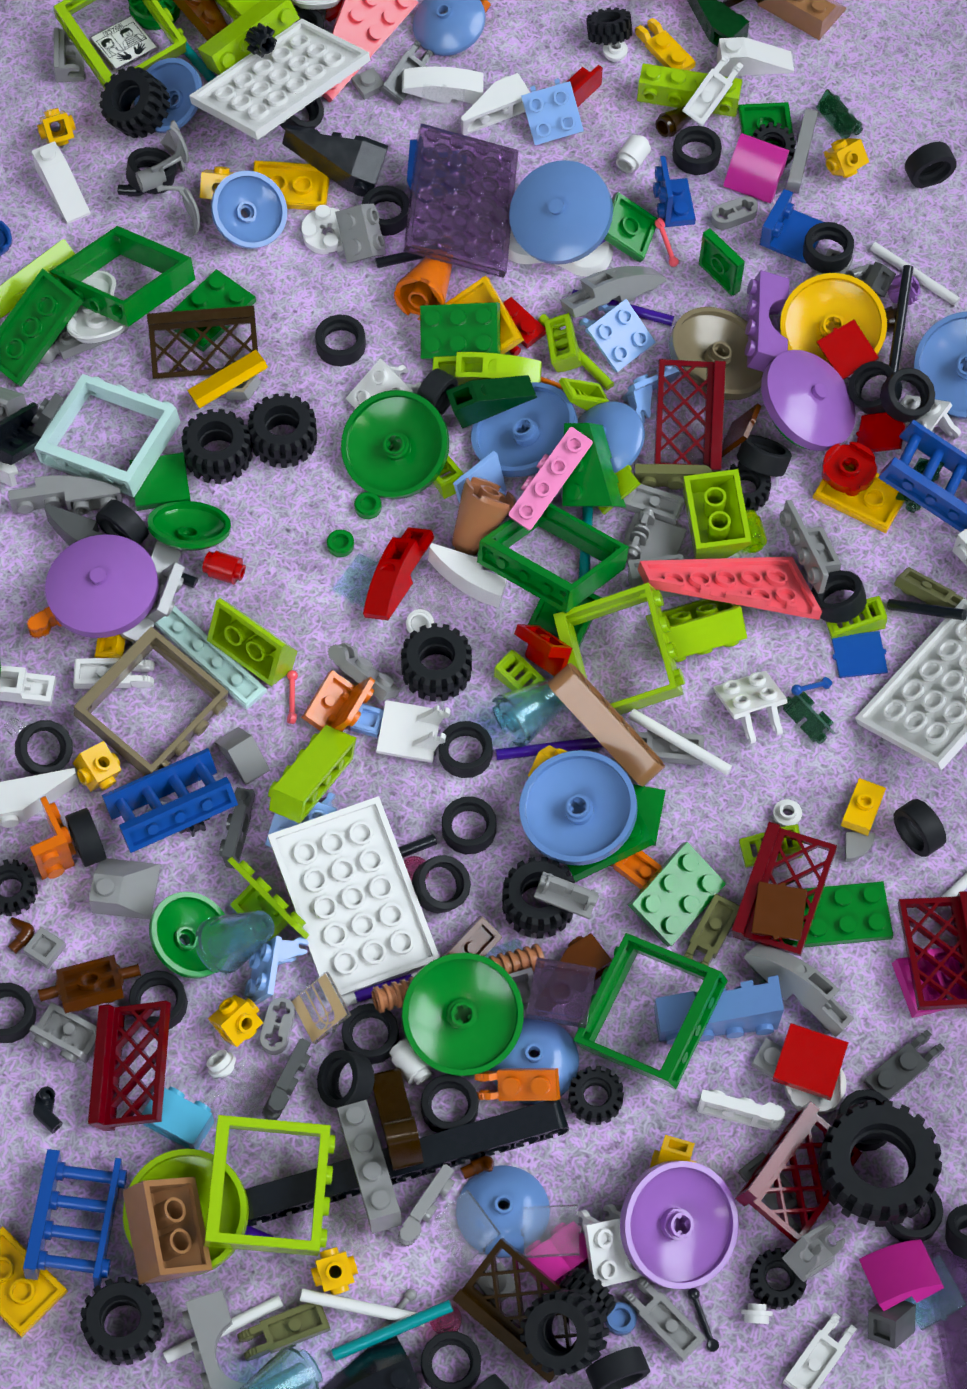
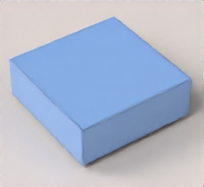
(369, 721)

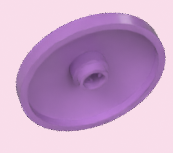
(807, 400)
(102, 586)
(679, 1224)

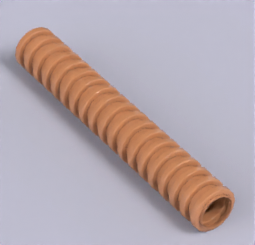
(393, 995)

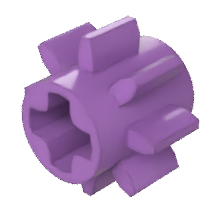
(894, 288)

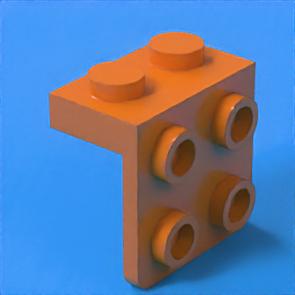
(337, 702)
(56, 853)

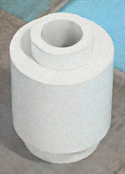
(633, 153)
(410, 1065)

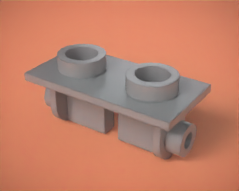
(566, 895)

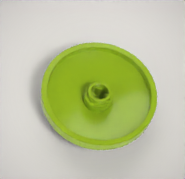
(198, 1164)

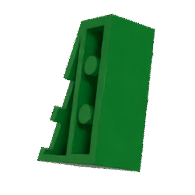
(593, 478)

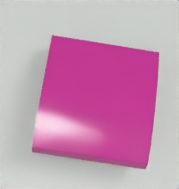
(756, 168)
(903, 974)
(900, 1273)

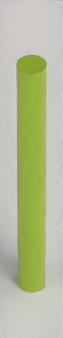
(586, 362)

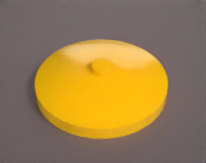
(830, 303)

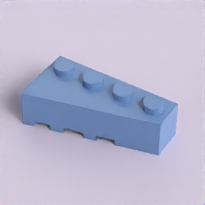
(737, 1011)

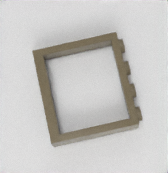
(119, 671)

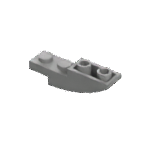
(610, 284)
(76, 492)
(805, 982)

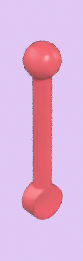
(660, 224)
(292, 716)

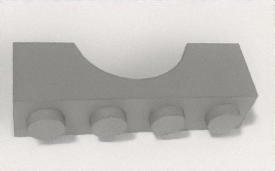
(369, 1166)
(209, 1320)

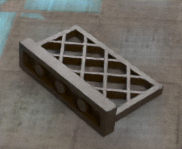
(199, 319)
(491, 1314)

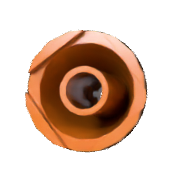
(423, 286)

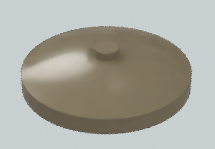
(713, 336)

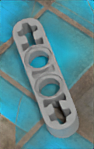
(802, 150)

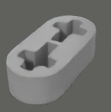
(733, 212)
(271, 1024)

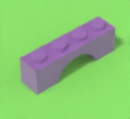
(766, 297)

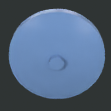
(561, 212)
(944, 360)
(525, 432)
(578, 807)

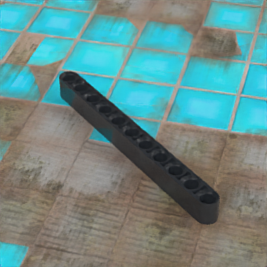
(447, 1147)

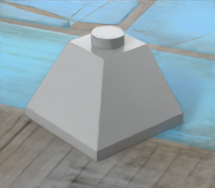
(124, 888)

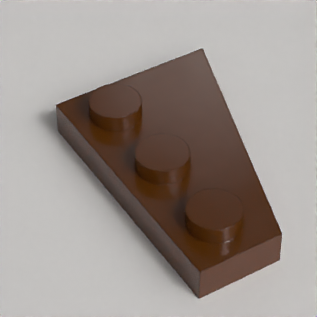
(203, 15)

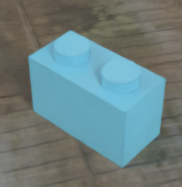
(182, 1120)

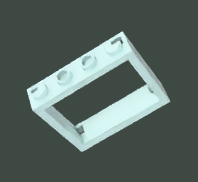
(82, 466)

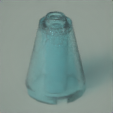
(527, 711)
(232, 939)
(287, 1371)

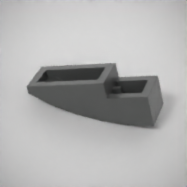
(69, 525)

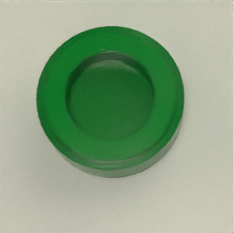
(367, 505)
(340, 543)

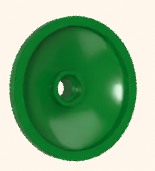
(189, 525)
(179, 918)

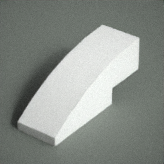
(452, 77)
(467, 574)

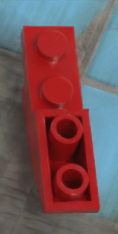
(393, 572)

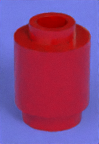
(224, 567)

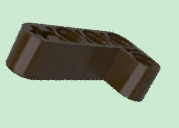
(397, 1120)

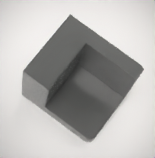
(878, 278)
(893, 1325)

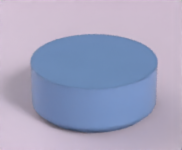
(621, 1319)

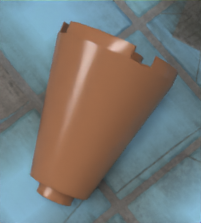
(479, 513)

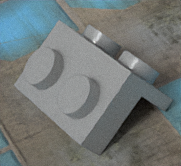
(360, 232)
(66, 1032)

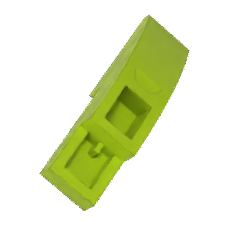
(482, 365)

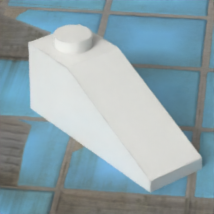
(755, 56)
(496, 104)
(60, 182)
(22, 796)

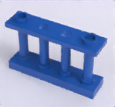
(919, 486)
(177, 814)
(50, 1199)

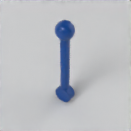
(825, 683)

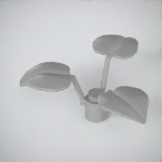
(155, 175)

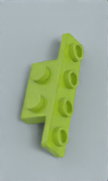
(15, 286)
(257, 898)

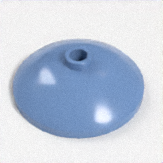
(451, 31)
(181, 81)
(260, 200)
(622, 429)
(555, 1051)
(507, 1185)

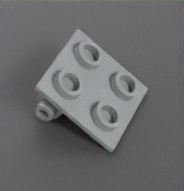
(652, 537)

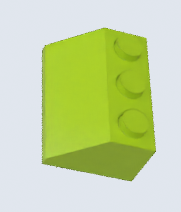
(716, 514)
(702, 626)
(250, 643)

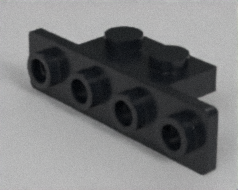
(15, 439)

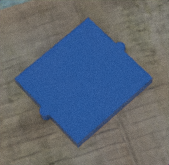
(859, 655)

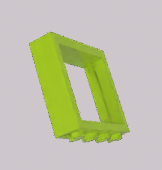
(63, 13)
(565, 627)
(321, 1203)

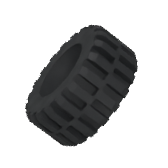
(895, 1127)

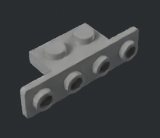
(812, 547)
(170, 582)

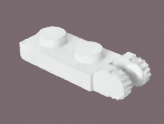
(711, 92)
(90, 670)
(741, 1110)
(818, 1357)

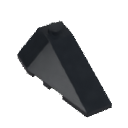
(347, 161)
(378, 1368)

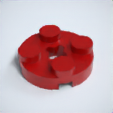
(845, 481)

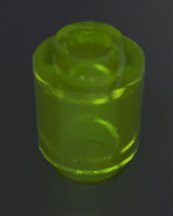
(757, 532)

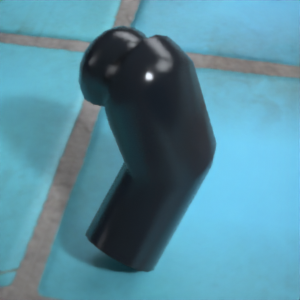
(44, 1107)

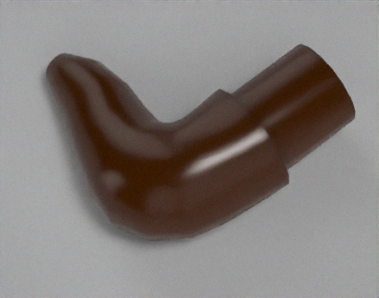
(23, 937)
(477, 1166)

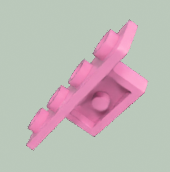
(550, 478)

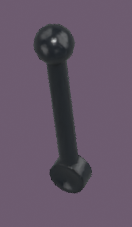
(712, 1344)

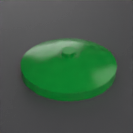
(395, 444)
(462, 1014)

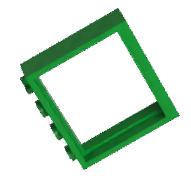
(175, 269)
(499, 558)
(691, 1029)

